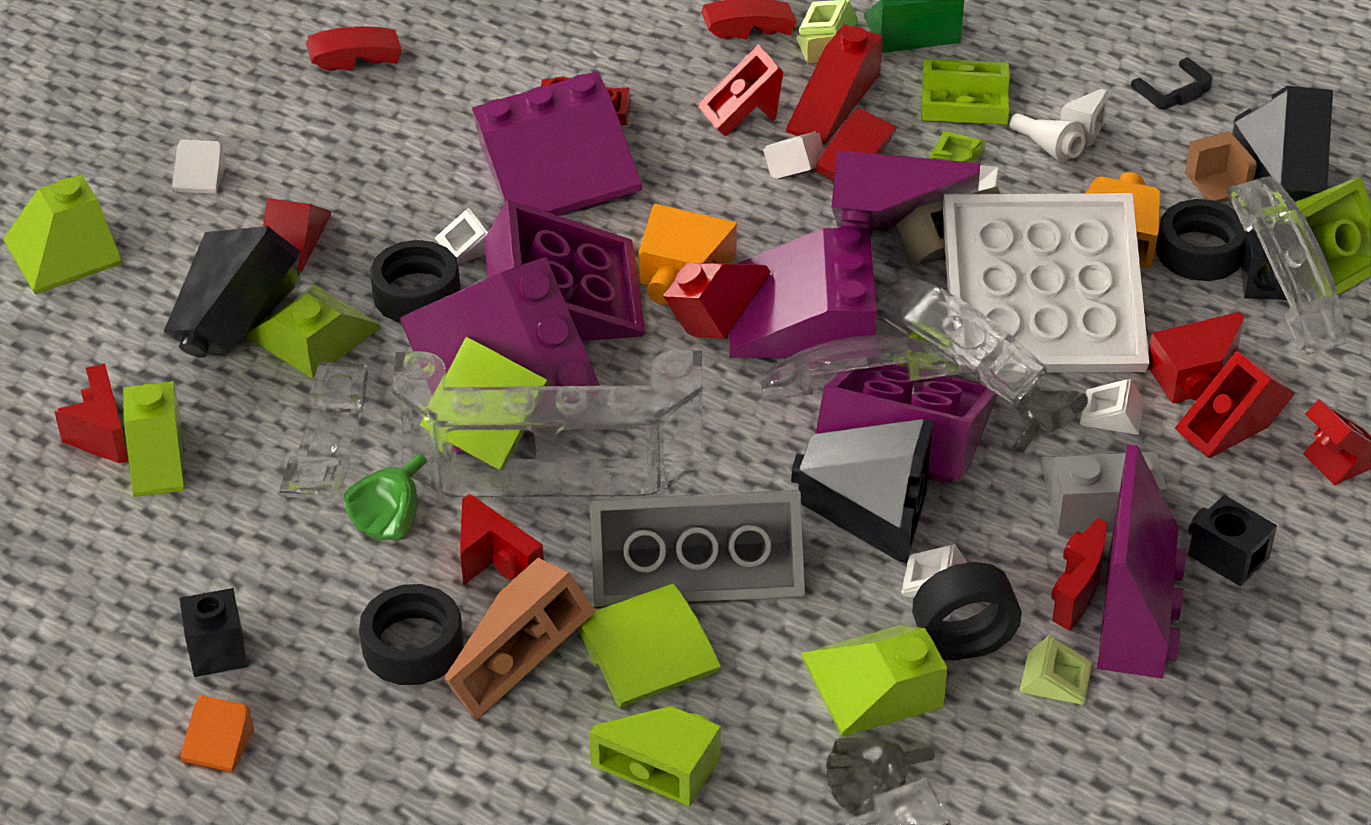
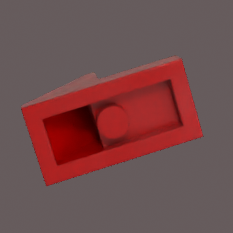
(749, 85)
(95, 422)
(1340, 446)
(492, 539)

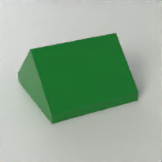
(916, 23)

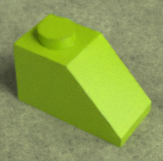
(154, 438)
(659, 751)

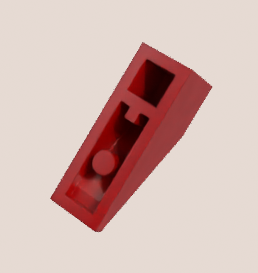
(838, 82)

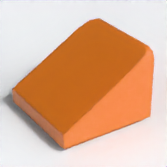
(217, 733)

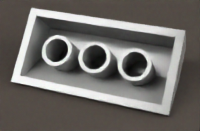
(701, 543)

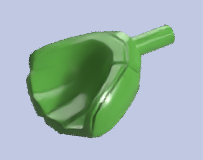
(385, 501)

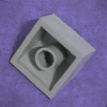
(1089, 487)

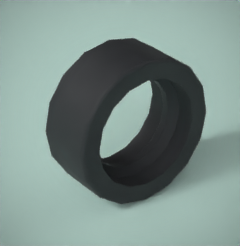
(412, 258)
(1199, 261)
(962, 586)
(411, 665)

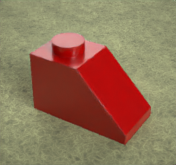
(713, 296)
(1193, 354)
(1234, 406)

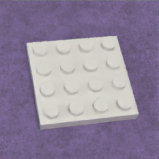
(1052, 275)

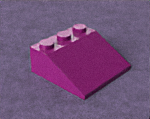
(557, 146)
(884, 189)
(589, 264)
(813, 295)
(512, 314)
(888, 396)
(1141, 577)

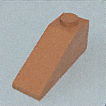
(517, 634)

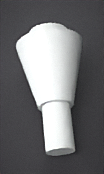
(1057, 137)

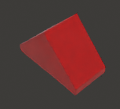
(297, 223)

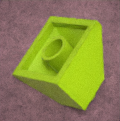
(1343, 230)
(61, 236)
(313, 330)
(878, 677)

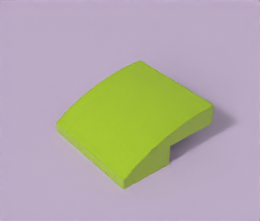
(965, 91)
(483, 367)
(648, 645)

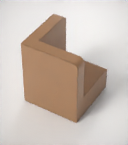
(1217, 164)

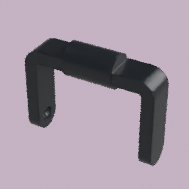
(1181, 95)

